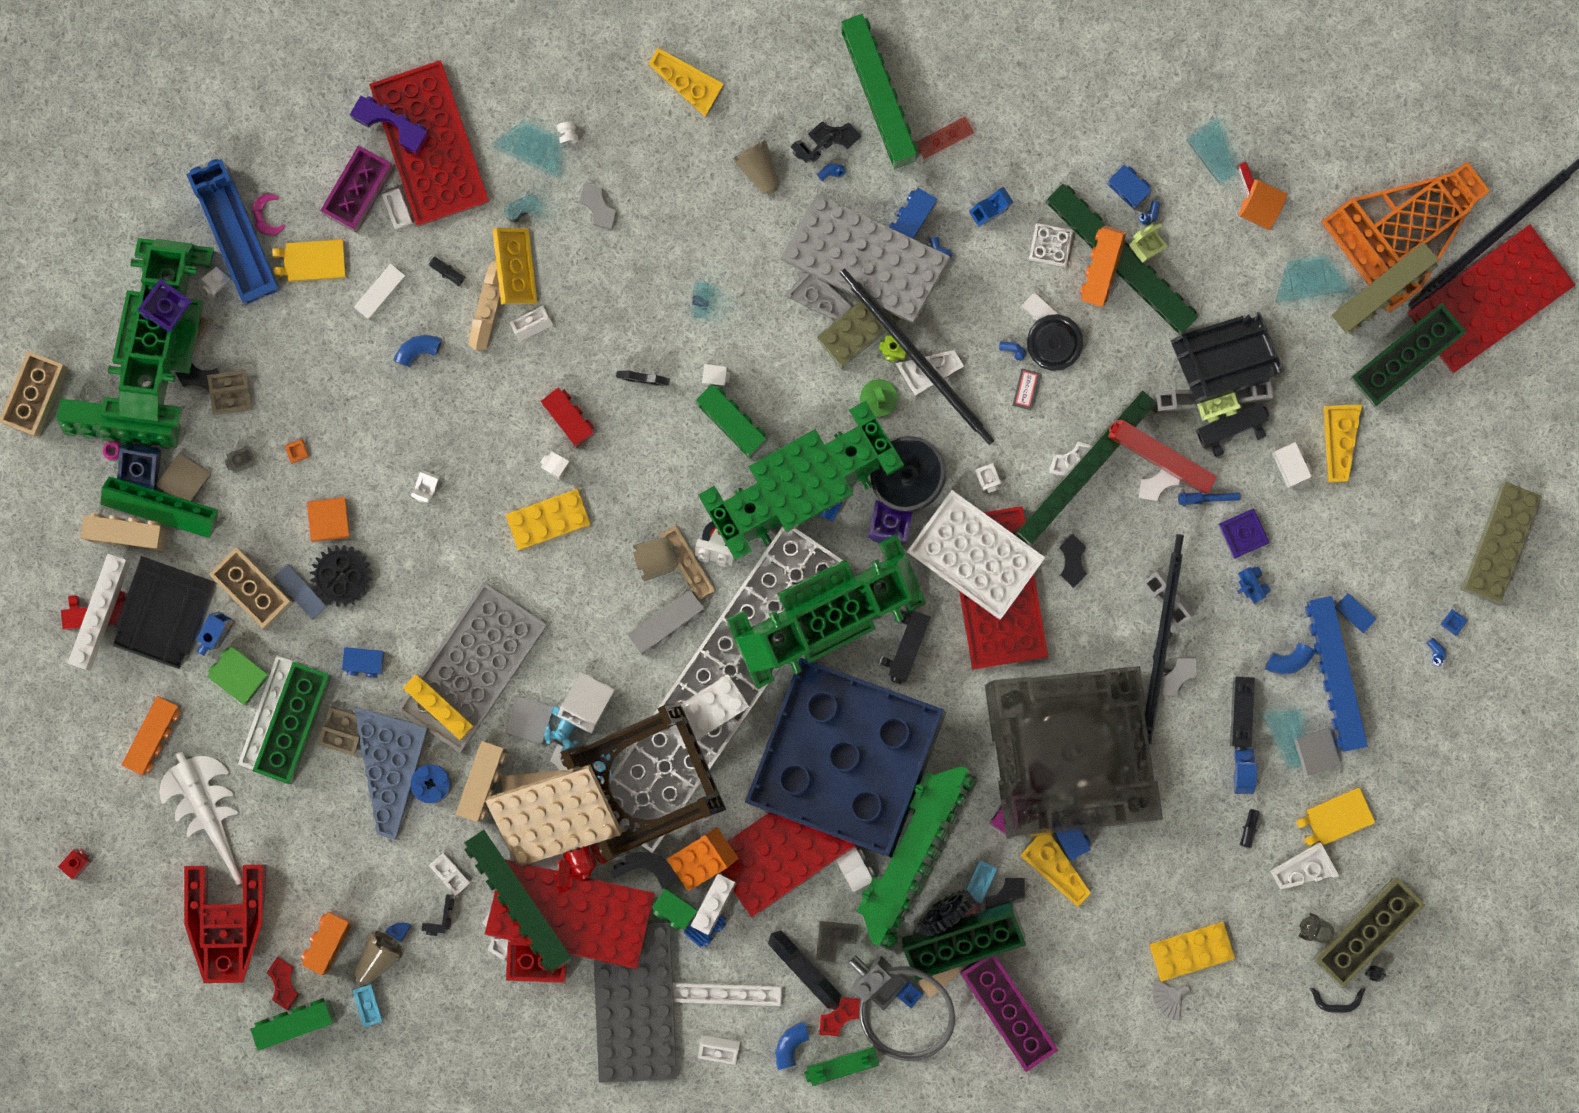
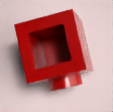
(75, 863)

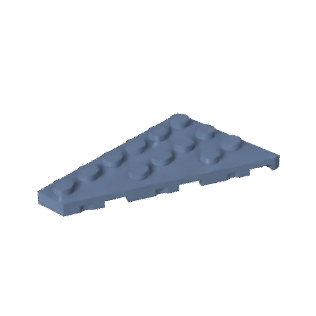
(390, 758)

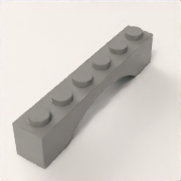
(1183, 399)

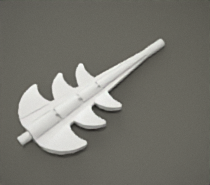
(192, 780)

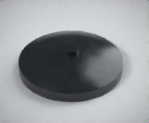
(917, 482)

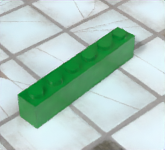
(159, 507)

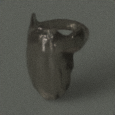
(1316, 929)

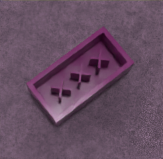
(357, 189)

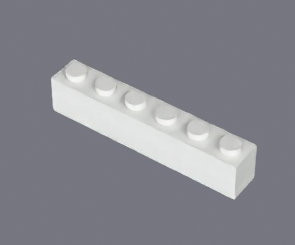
(99, 612)

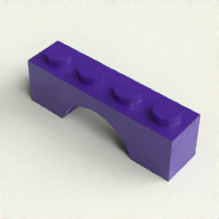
(368, 113)

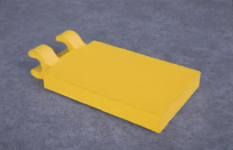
(311, 260)
(1337, 817)

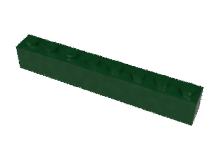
(517, 901)

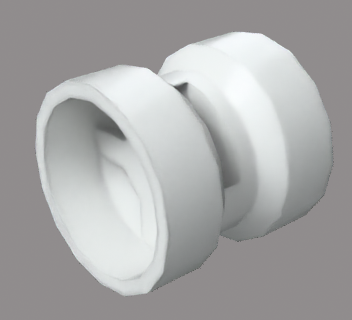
(567, 132)

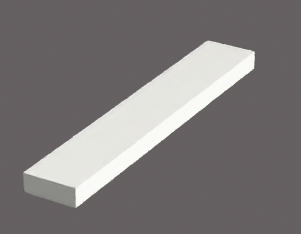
(265, 711)
(727, 994)

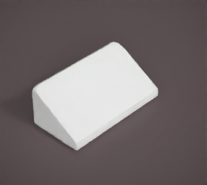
(531, 323)
(718, 1050)

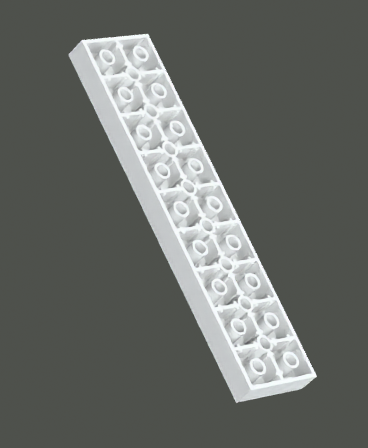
(657, 771)

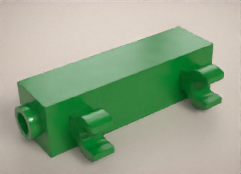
(841, 1066)

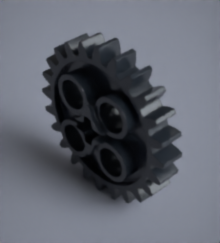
(351, 589)
(945, 913)

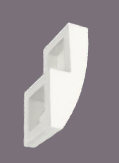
(449, 874)

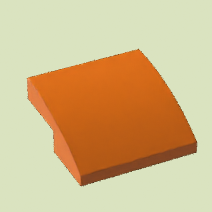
(1263, 204)
(328, 519)

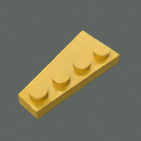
(688, 81)
(1340, 435)
(1054, 866)

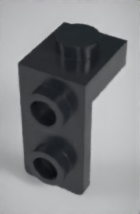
(802, 152)
(433, 929)

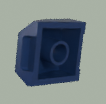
(139, 465)

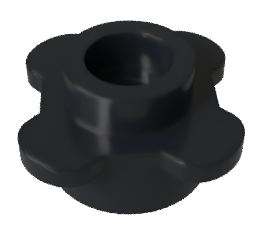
(1375, 973)

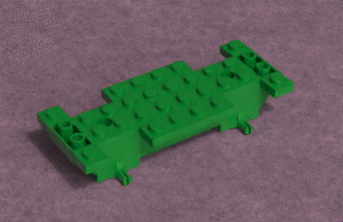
(146, 348)
(801, 482)
(827, 612)
(935, 810)

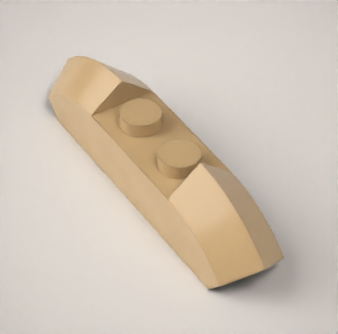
(486, 310)

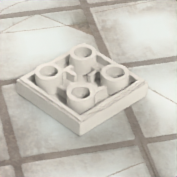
(1050, 245)

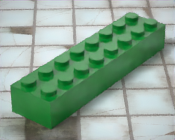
(878, 91)

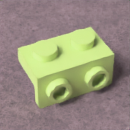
(1148, 243)
(1212, 408)

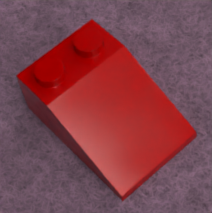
(526, 966)

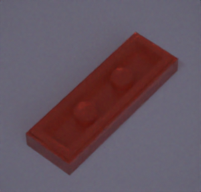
(944, 138)

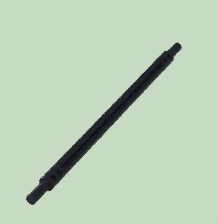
(1495, 234)
(918, 358)
(1163, 636)

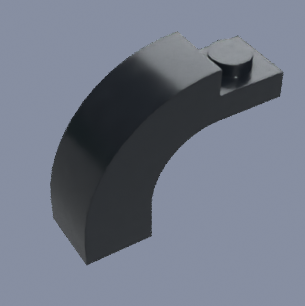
(651, 862)

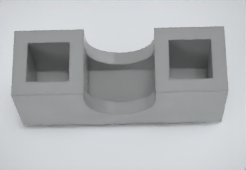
(1156, 586)

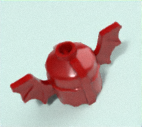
(579, 863)

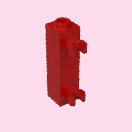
(73, 617)

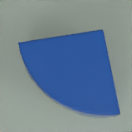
(398, 930)

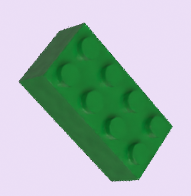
(731, 421)
(285, 1026)

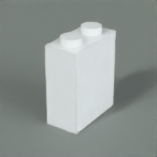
(586, 702)

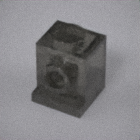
(246, 462)

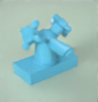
(562, 732)

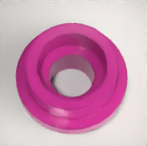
(106, 450)

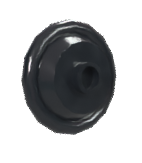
(1055, 342)

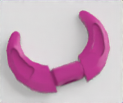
(262, 226)

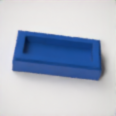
(1355, 613)

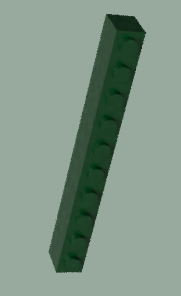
(1130, 267)
(1081, 472)

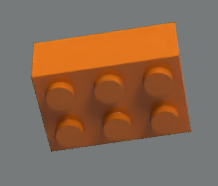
(702, 858)
(326, 942)

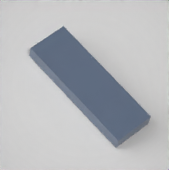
(300, 591)

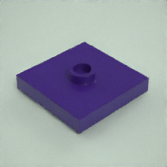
(1243, 533)

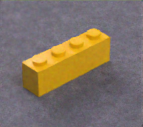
(438, 707)

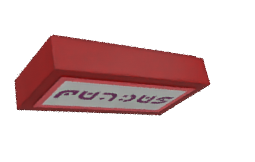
(1246, 177)

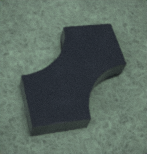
(845, 135)
(196, 377)
(651, 379)
(1073, 570)
(1012, 889)

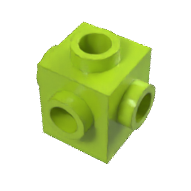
(891, 354)

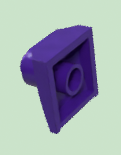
(164, 305)
(889, 522)

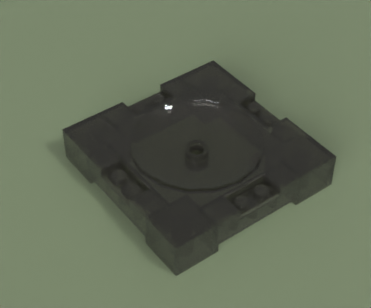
(1042, 781)

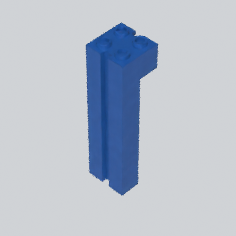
(233, 231)

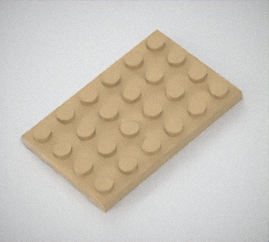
(553, 816)

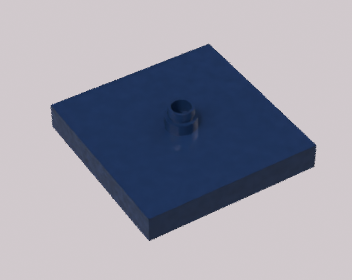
(846, 757)

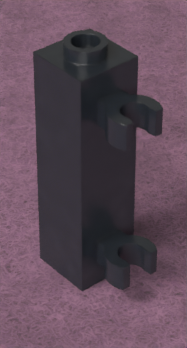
(1233, 425)
(908, 647)
(1242, 712)

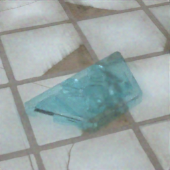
(531, 147)
(1309, 278)

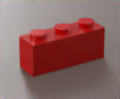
(568, 417)

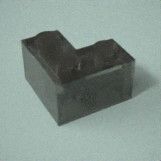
(829, 934)

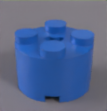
(421, 789)

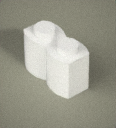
(855, 870)

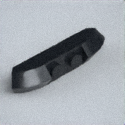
(804, 969)

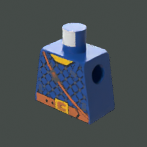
(216, 625)

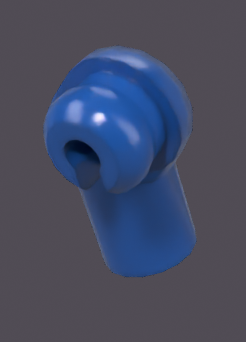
(831, 170)
(1152, 215)
(935, 244)
(1014, 347)
(1438, 652)

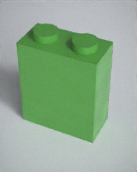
(238, 675)

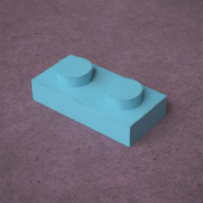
(981, 880)
(367, 1005)

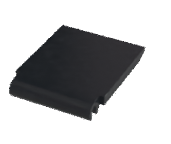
(1227, 357)
(162, 612)

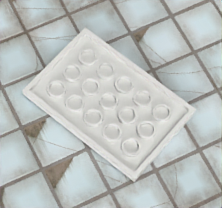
(975, 554)

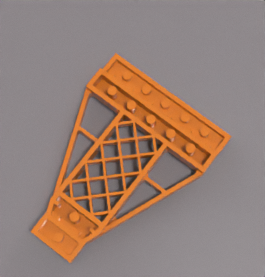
(1368, 247)

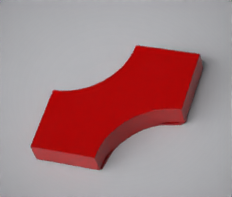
(281, 975)
(831, 1023)

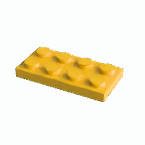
(514, 266)
(547, 519)
(1191, 951)

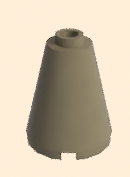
(759, 167)
(376, 957)

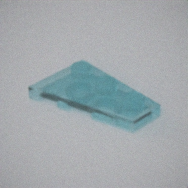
(1212, 151)
(1284, 728)

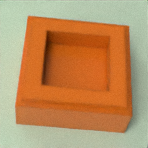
(296, 451)

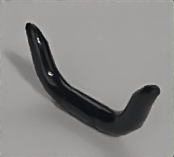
(1337, 1008)

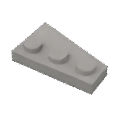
(818, 296)

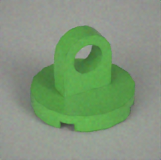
(880, 397)

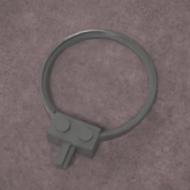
(874, 978)

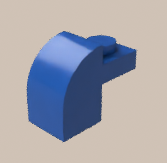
(991, 207)
(1245, 772)

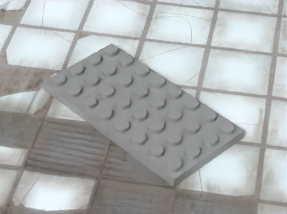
(886, 262)
(476, 661)

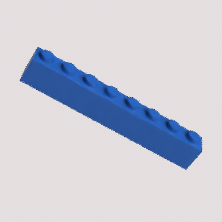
(1336, 673)

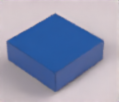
(1453, 622)
(909, 994)

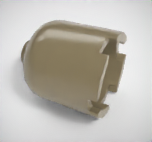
(656, 557)

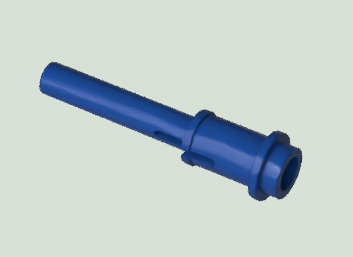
(1198, 498)

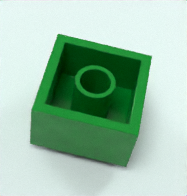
(674, 909)

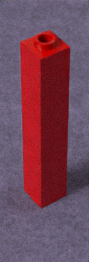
(1161, 456)

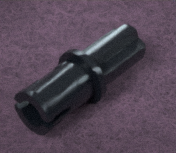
(446, 271)
(1250, 828)

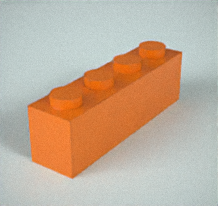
(1103, 266)
(151, 735)

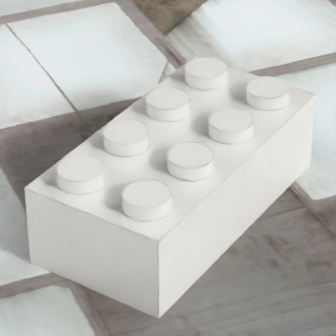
(712, 708)

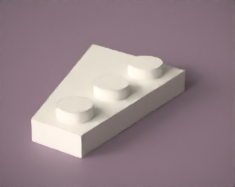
(944, 363)
(1305, 867)

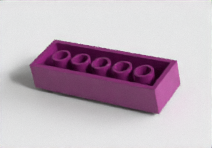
(1009, 1012)

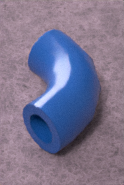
(415, 346)
(1290, 663)
(788, 1043)

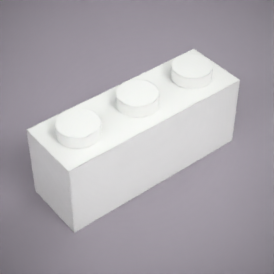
(713, 904)

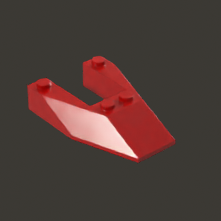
(223, 933)

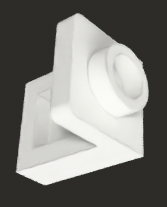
(213, 283)
(988, 478)
(425, 487)

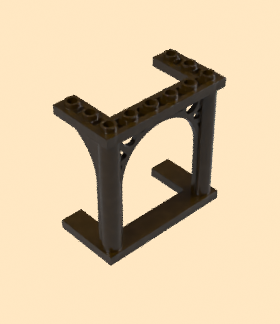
(704, 807)

